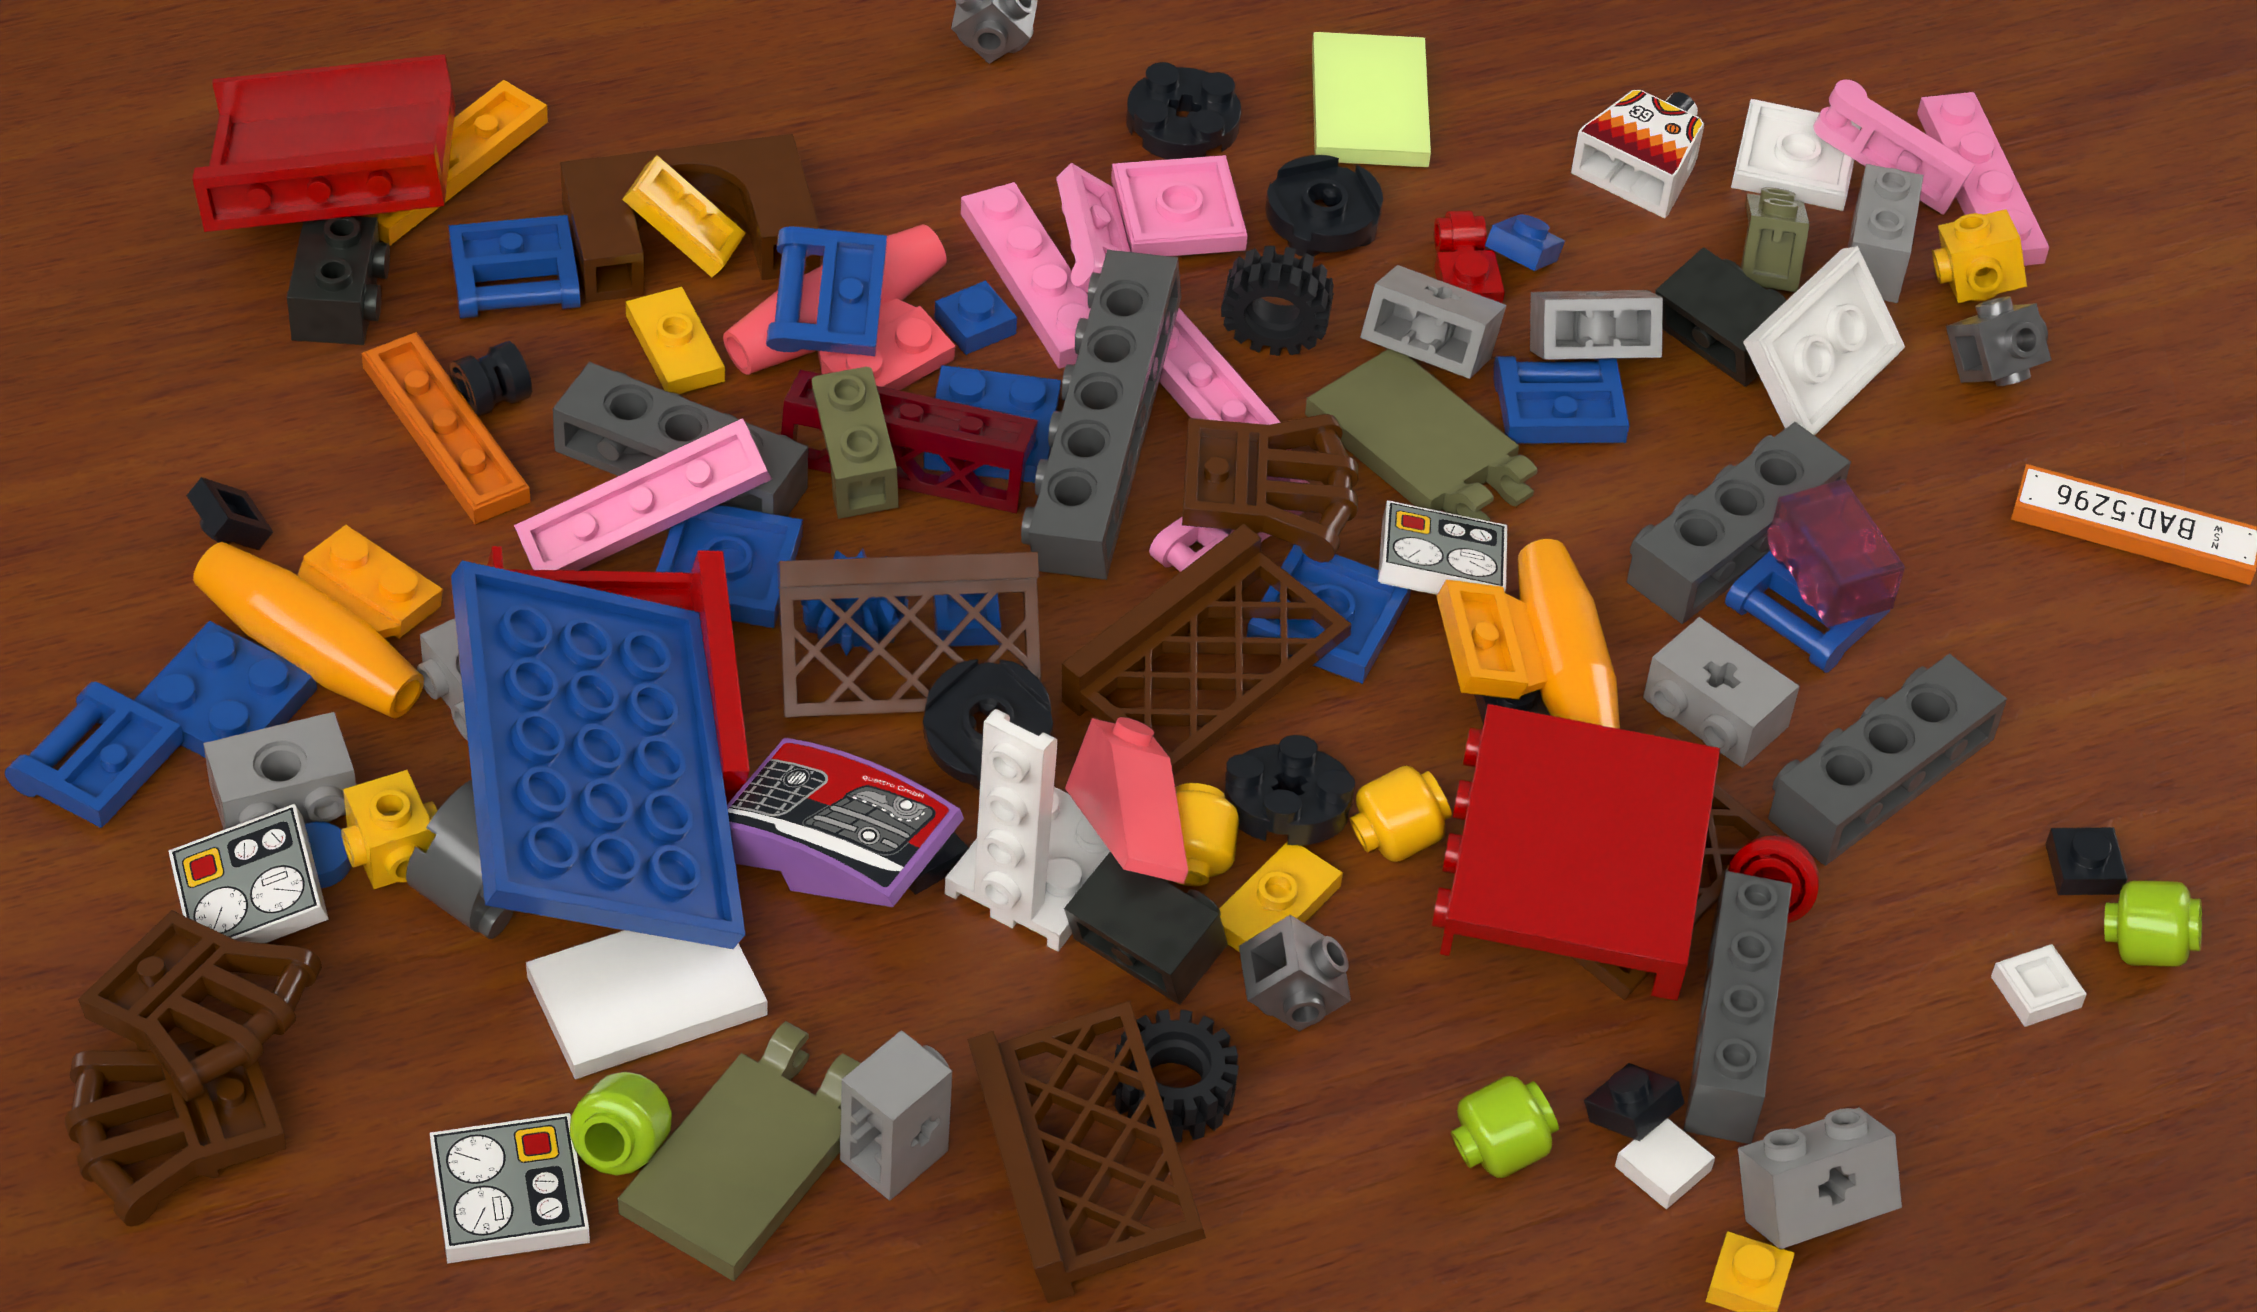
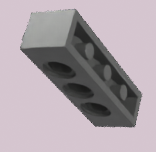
(627, 423)
(1726, 526)
(1885, 758)
(1738, 1008)

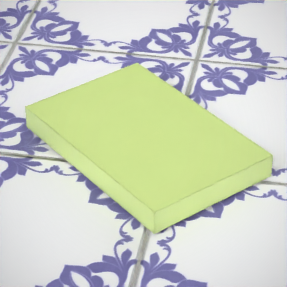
(1371, 99)

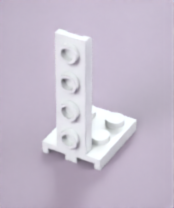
(1030, 836)

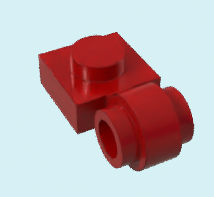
(1463, 257)

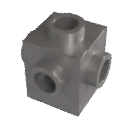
(994, 25)
(1999, 342)
(1295, 973)

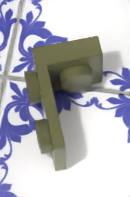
(1775, 239)
(856, 442)

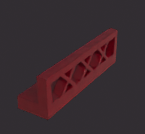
(939, 428)

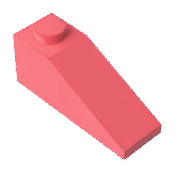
(1130, 797)

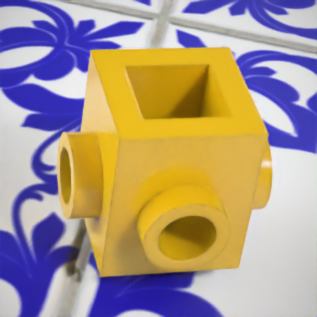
(1980, 256)
(385, 826)

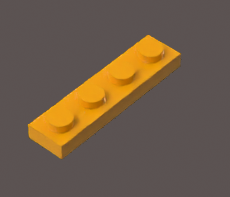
(479, 140)

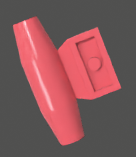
(907, 337)

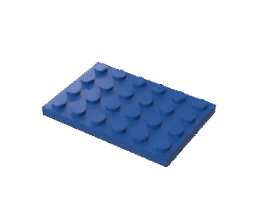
(594, 758)

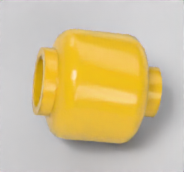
(1400, 813)
(1208, 831)

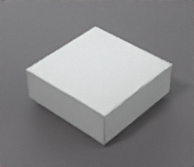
(2038, 985)
(1665, 1163)

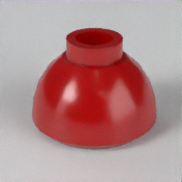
(1784, 861)

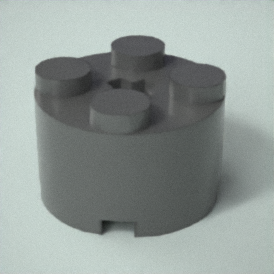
(452, 867)

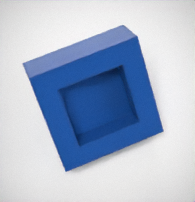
(1525, 241)
(975, 317)
(949, 614)

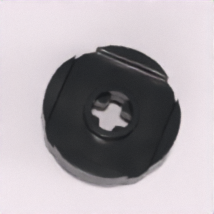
(1168, 89)
(1316, 229)
(976, 688)
(1290, 791)

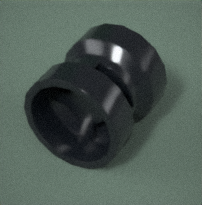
(492, 378)

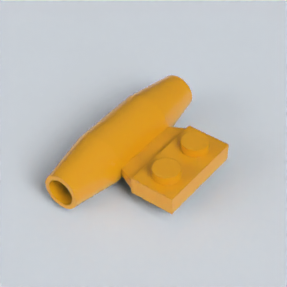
(330, 614)
(1536, 642)

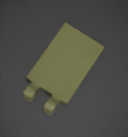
(1423, 437)
(741, 1157)

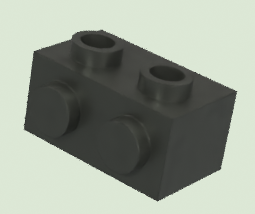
(336, 280)
(1714, 309)
(1147, 927)

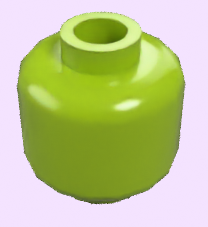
(2154, 923)
(620, 1123)
(1504, 1126)

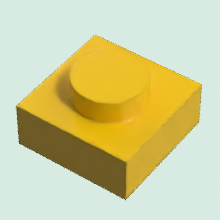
(1749, 1275)

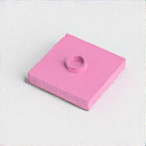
(1179, 206)

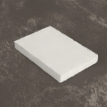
(1825, 342)
(640, 996)

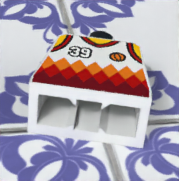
(1641, 149)

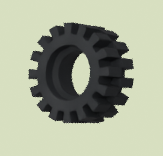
(1282, 278)
(1198, 1049)

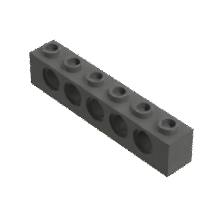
(1104, 414)

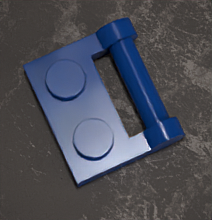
(511, 252)
(847, 296)
(1561, 401)
(1824, 649)
(108, 765)

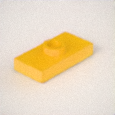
(684, 216)
(675, 341)
(1286, 885)

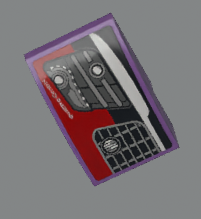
(838, 823)

